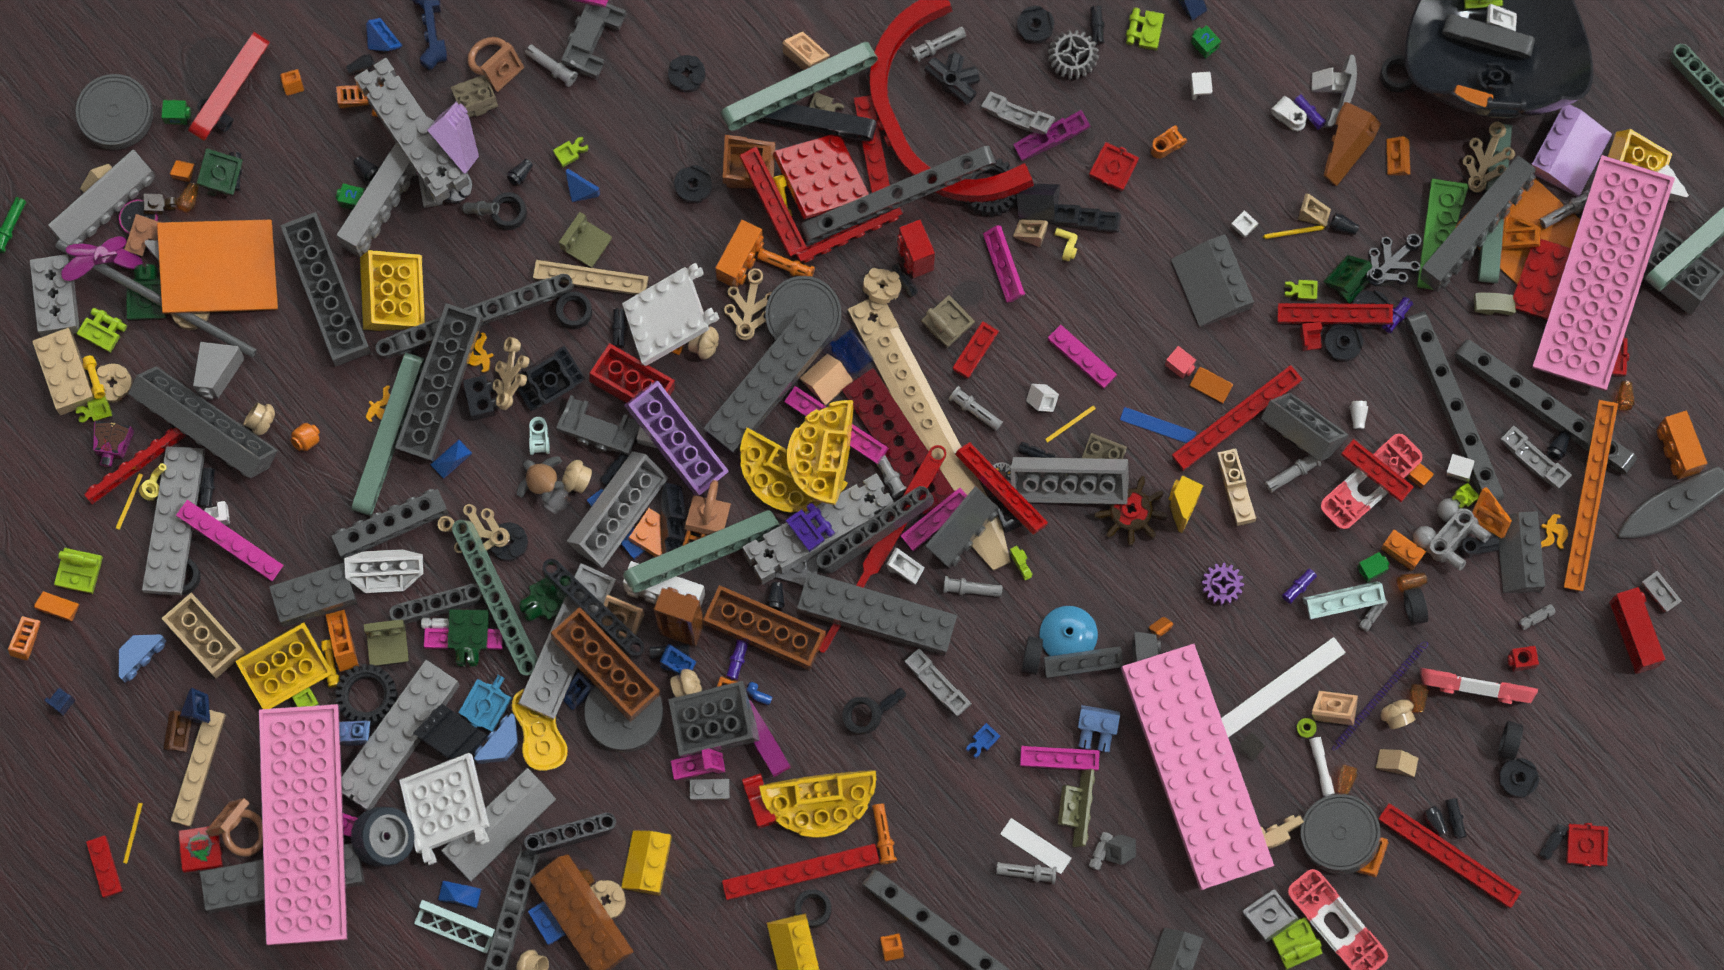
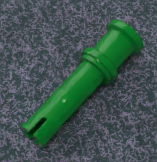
(9, 222)

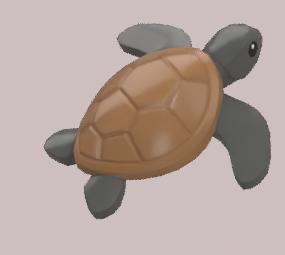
(540, 478)

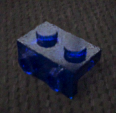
(851, 352)

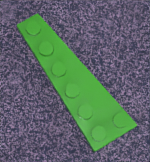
(1441, 218)

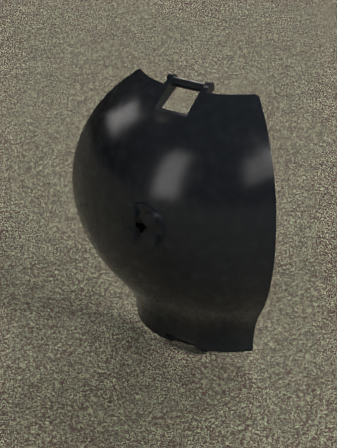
(1520, 87)

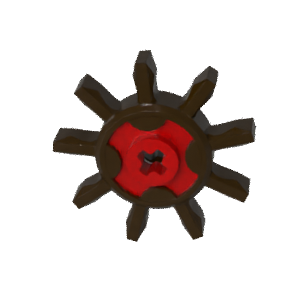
(1138, 518)

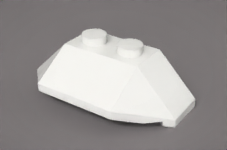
(384, 570)

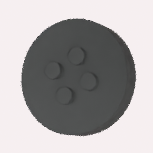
(114, 111)
(803, 294)
(614, 730)
(1340, 834)

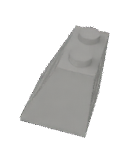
(215, 368)

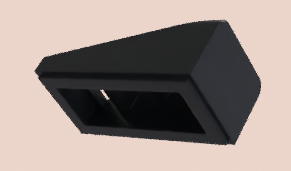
(1008, 522)

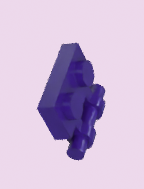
(806, 531)

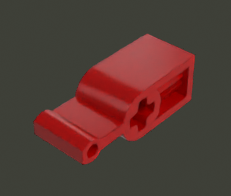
(761, 814)

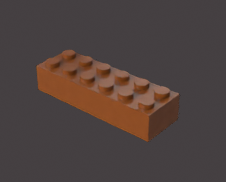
(679, 616)
(764, 627)
(605, 664)
(581, 914)

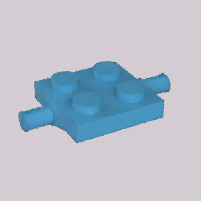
(485, 704)

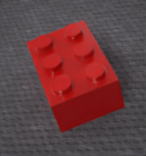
(916, 249)

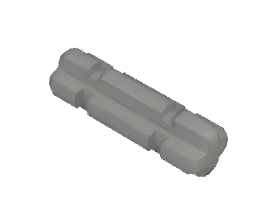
(1372, 616)
(1537, 616)
(1100, 851)

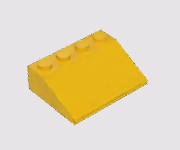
(1638, 151)
(391, 290)
(284, 666)

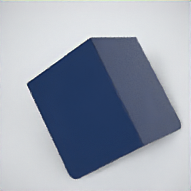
(60, 701)

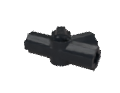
(953, 71)

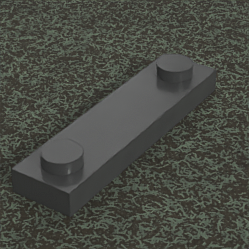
(1083, 661)

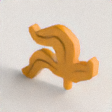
(476, 360)
(375, 408)
(1558, 529)

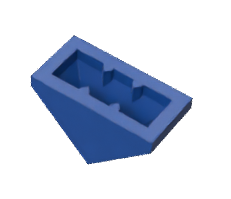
(380, 36)
(580, 188)
(451, 459)
(675, 660)
(459, 894)

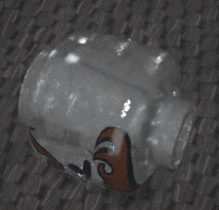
(558, 501)

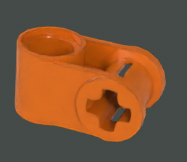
(1170, 140)

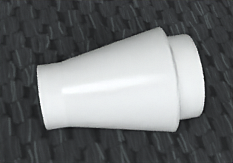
(1358, 413)

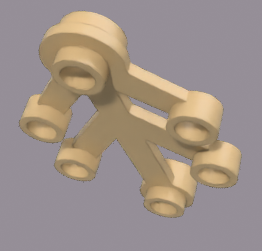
(1488, 159)
(748, 308)
(508, 373)
(492, 535)

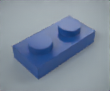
(546, 923)

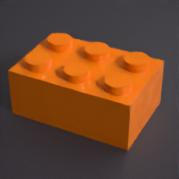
(739, 254)
(1681, 445)

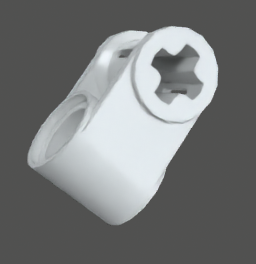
(1287, 111)

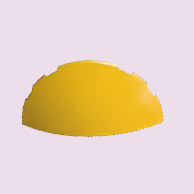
(821, 451)
(768, 474)
(821, 802)

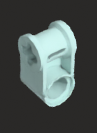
(538, 439)

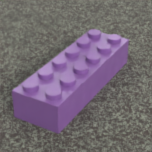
(676, 438)

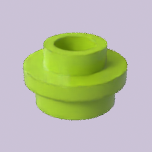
(1306, 734)

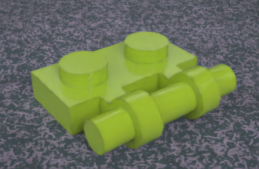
(1150, 31)
(98, 334)

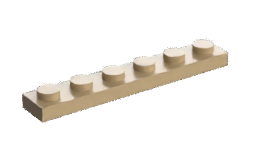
(592, 277)
(198, 769)

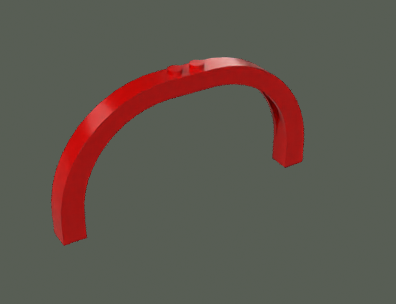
(898, 31)

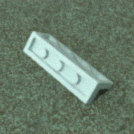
(1344, 599)
(463, 922)

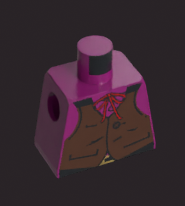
(111, 441)

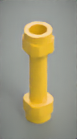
(780, 183)
(98, 389)
(327, 647)

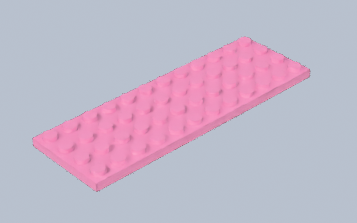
(1603, 273)
(1197, 767)
(302, 825)

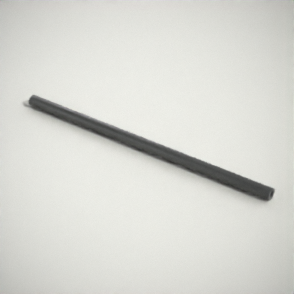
(156, 298)

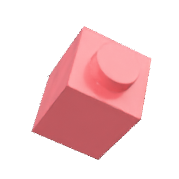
(1181, 362)

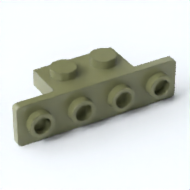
(1076, 807)

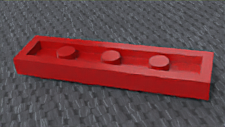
(1377, 470)

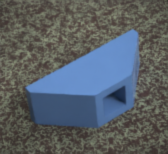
(137, 653)
(354, 732)
(500, 742)

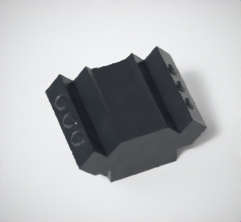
(549, 378)
(449, 733)

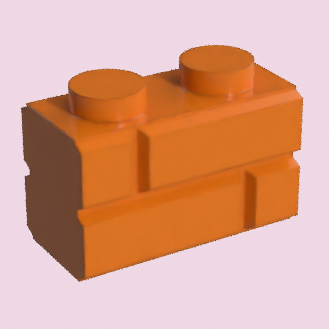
(1403, 550)

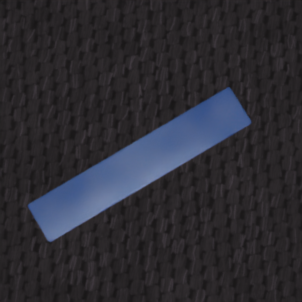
(1157, 425)

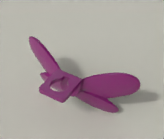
(91, 255)

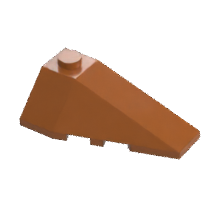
(1353, 136)

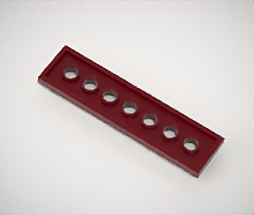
(902, 427)

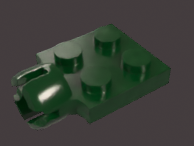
(138, 306)
(543, 600)
(468, 634)

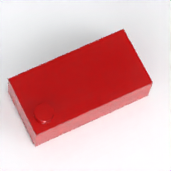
(625, 375)
(1637, 630)

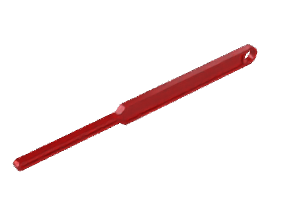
(882, 549)

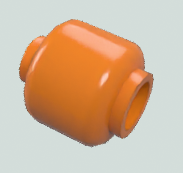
(305, 437)

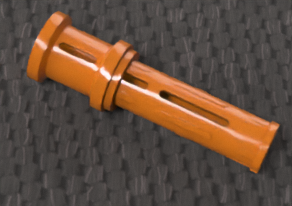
(793, 267)
(885, 843)

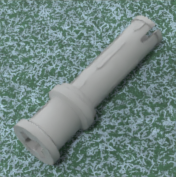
(957, 34)
(558, 69)
(1575, 205)
(995, 423)
(1300, 468)
(891, 478)
(962, 586)
(1002, 869)

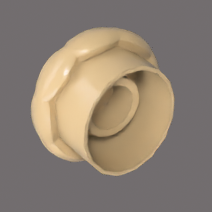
(705, 344)
(260, 418)
(576, 477)
(685, 683)
(1398, 714)
(532, 961)

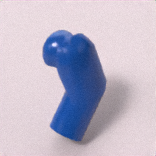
(756, 695)

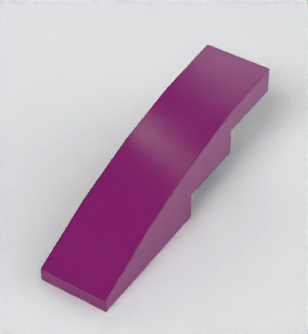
(1057, 134)
(768, 747)

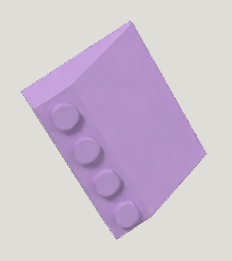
(455, 136)
(1571, 150)

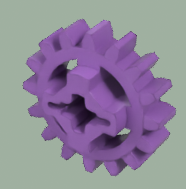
(1215, 584)

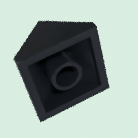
(1039, 202)

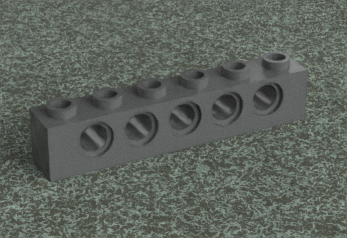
(383, 533)

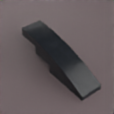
(1087, 218)
(672, 517)

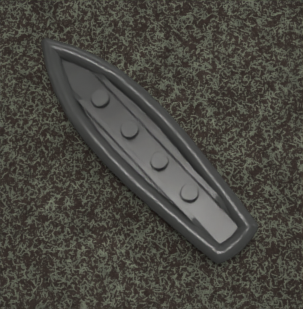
(1674, 504)

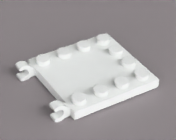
(667, 315)
(445, 805)

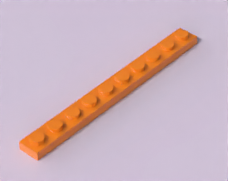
(1590, 495)

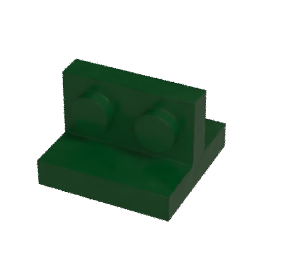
(219, 172)
(1349, 277)

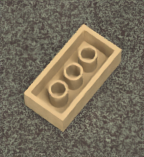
(63, 370)
(203, 635)

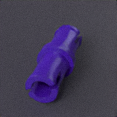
(1310, 111)
(1398, 314)
(1299, 586)
(737, 659)

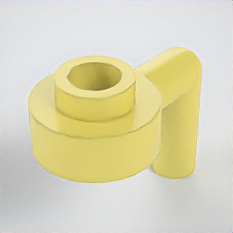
(1069, 251)
(151, 484)

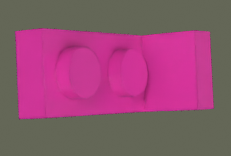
(698, 764)

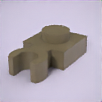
(825, 103)

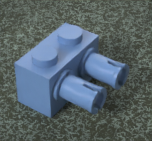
(1100, 720)

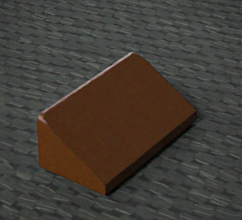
(177, 732)

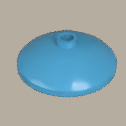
(1054, 633)

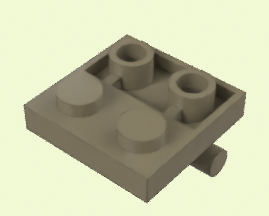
(475, 96)
(948, 321)
(1103, 448)

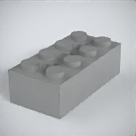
(44, 289)

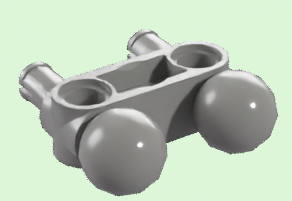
(1451, 534)

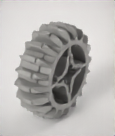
(1087, 50)

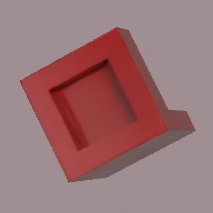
(1311, 336)

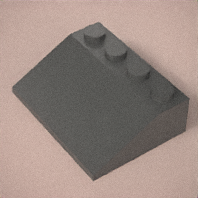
(1212, 281)
(1690, 285)
(962, 528)
(713, 719)

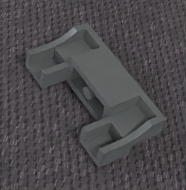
(586, 36)
(596, 431)

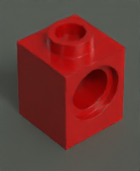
(1530, 654)

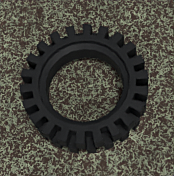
(999, 206)
(353, 676)

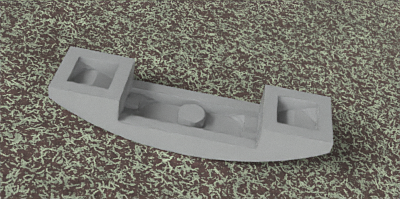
(1350, 70)
(1016, 115)
(1534, 458)
(937, 683)

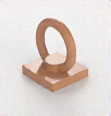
(500, 67)
(707, 514)
(229, 819)

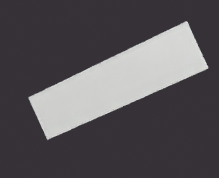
(1035, 845)

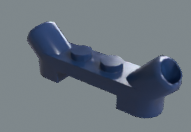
(437, 49)

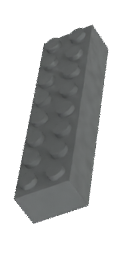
(1478, 223)
(325, 289)
(768, 381)
(439, 382)
(202, 422)
(876, 613)
(245, 884)

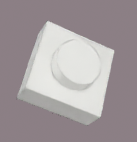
(1244, 224)

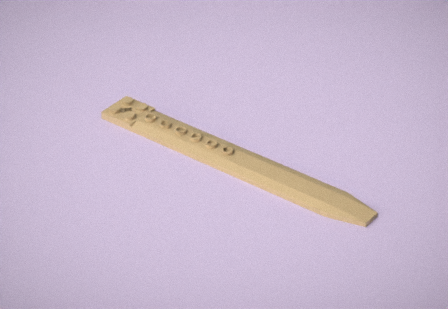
(923, 411)

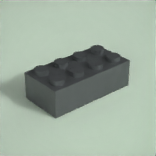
(312, 595)

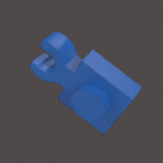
(984, 739)

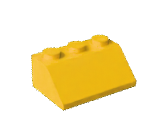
(1183, 500)
(646, 862)
(793, 944)

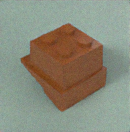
(733, 170)

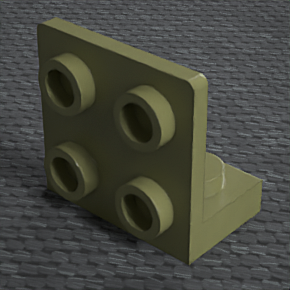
(584, 241)
(387, 642)

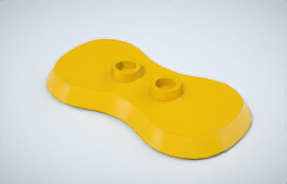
(542, 742)

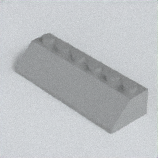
(102, 200)
(1071, 480)
(617, 509)
(507, 818)

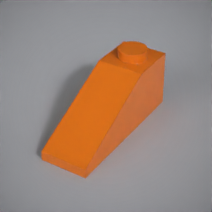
(342, 640)

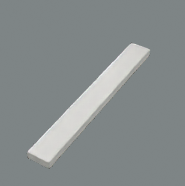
(1282, 686)

